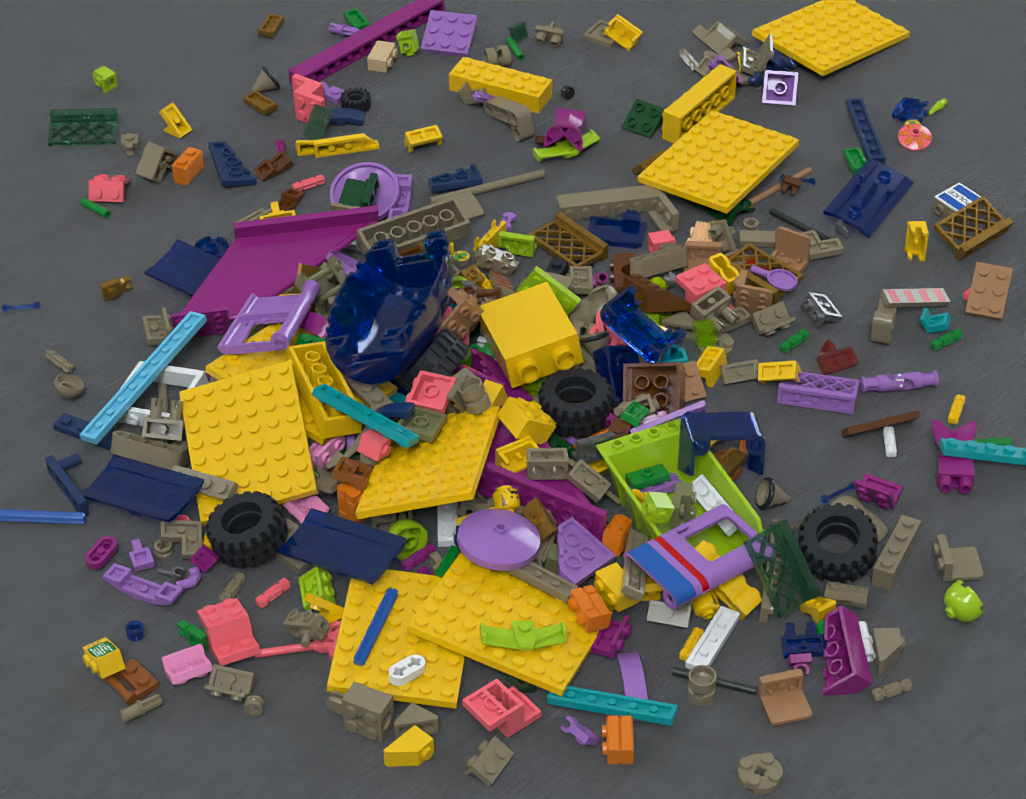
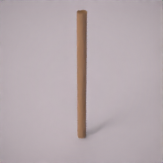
(777, 187)

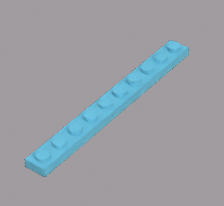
(142, 378)

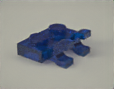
(910, 108)
(802, 644)

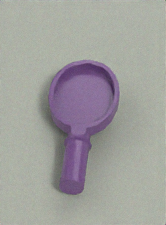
(778, 278)

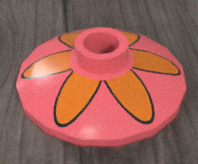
(914, 137)

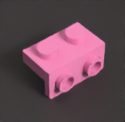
(322, 454)
(302, 506)
(186, 664)

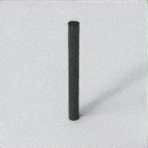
(796, 223)
(720, 682)

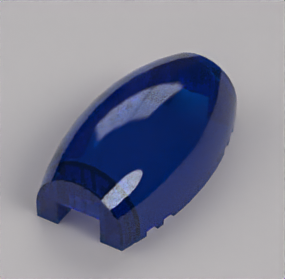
(389, 309)

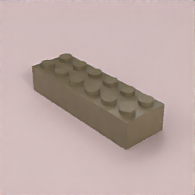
(411, 227)

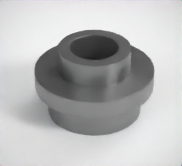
(669, 277)

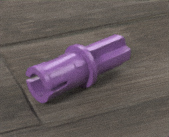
(343, 29)

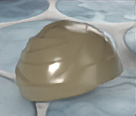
(68, 386)

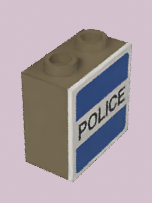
(953, 200)

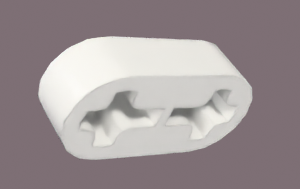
(406, 670)

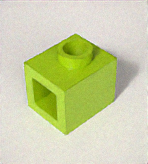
(657, 508)

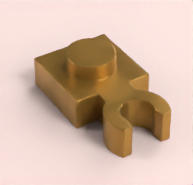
(113, 288)

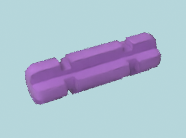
(482, 97)

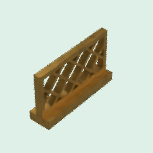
(577, 236)
(981, 237)
(753, 279)

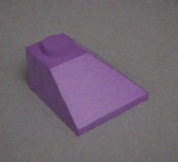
(780, 87)

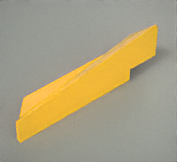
(336, 145)

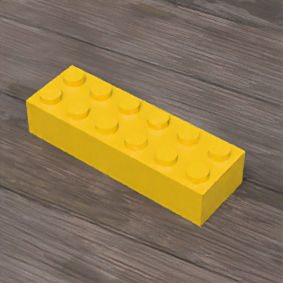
(501, 81)
(709, 94)
(315, 368)

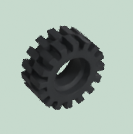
(356, 99)

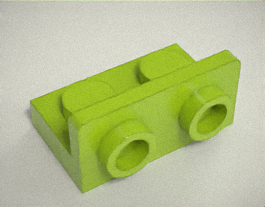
(517, 243)
(317, 583)

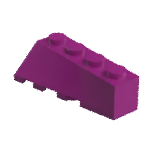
(487, 365)
(845, 654)

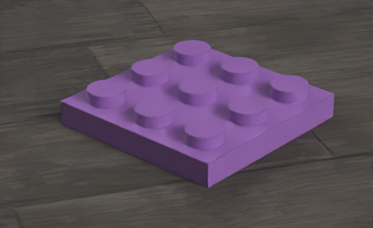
(449, 33)

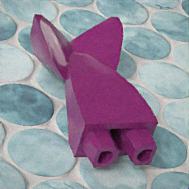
(568, 124)
(954, 471)

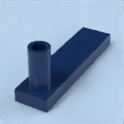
(57, 472)

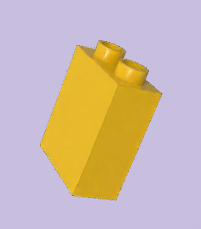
(530, 335)

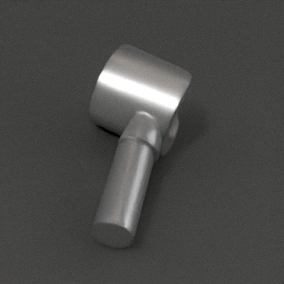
(175, 574)

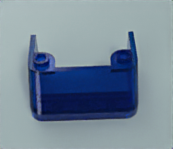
(701, 427)

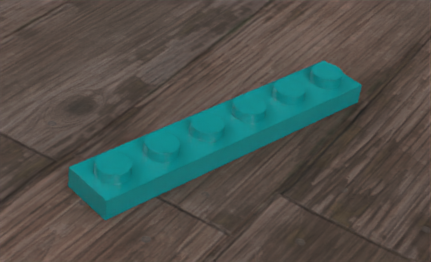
(365, 415)
(982, 451)
(615, 705)

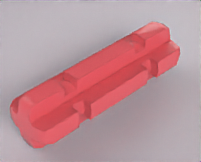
(309, 183)
(272, 592)

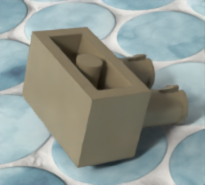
(713, 305)
(171, 428)

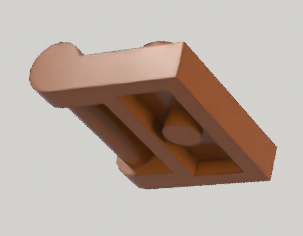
(346, 472)
(136, 678)

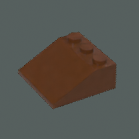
(654, 297)
(659, 380)

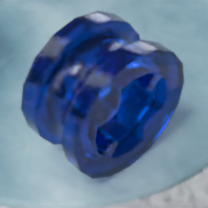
(135, 625)

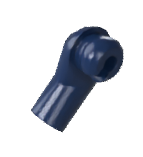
(756, 79)

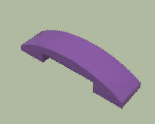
(403, 204)
(139, 588)
(632, 675)

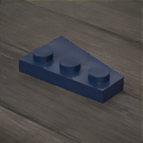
(455, 181)

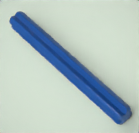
(42, 516)
(375, 627)

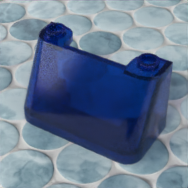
(638, 330)

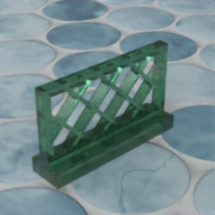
(83, 118)
(792, 560)

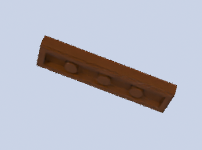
(881, 423)

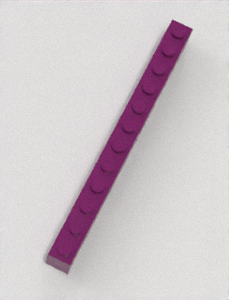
(361, 43)

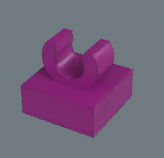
(204, 558)
(800, 660)

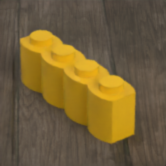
(736, 592)

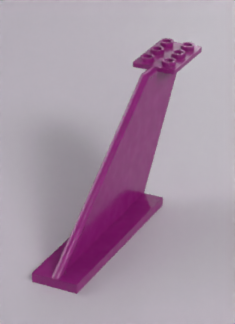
(267, 261)
(557, 496)

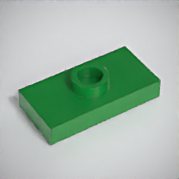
(356, 19)
(854, 158)
(635, 414)
(647, 477)

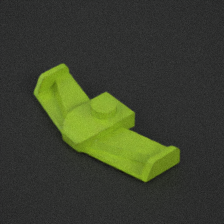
(565, 148)
(523, 636)

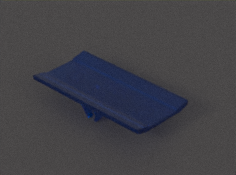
(869, 196)
(183, 267)
(143, 489)
(343, 546)

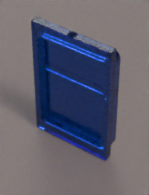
(618, 232)

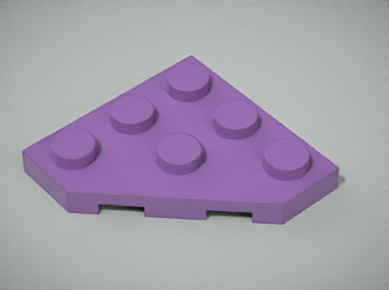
(580, 552)

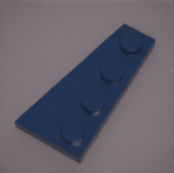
(228, 167)

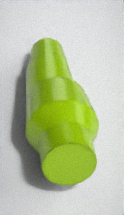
(938, 106)

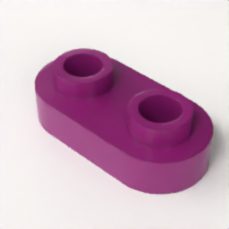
(101, 552)

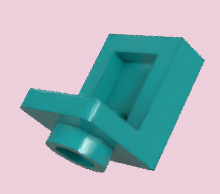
(935, 323)

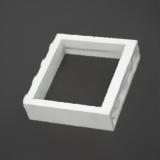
(170, 375)

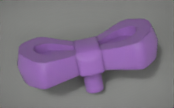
(508, 217)

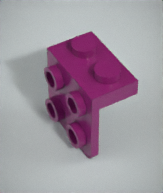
(878, 491)

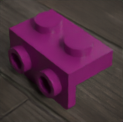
(612, 639)

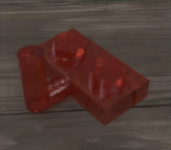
(836, 359)

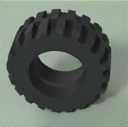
(440, 357)
(581, 386)
(239, 513)
(838, 520)

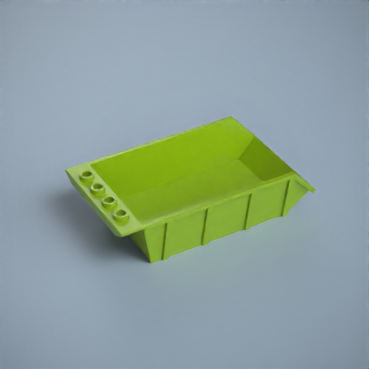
(660, 446)

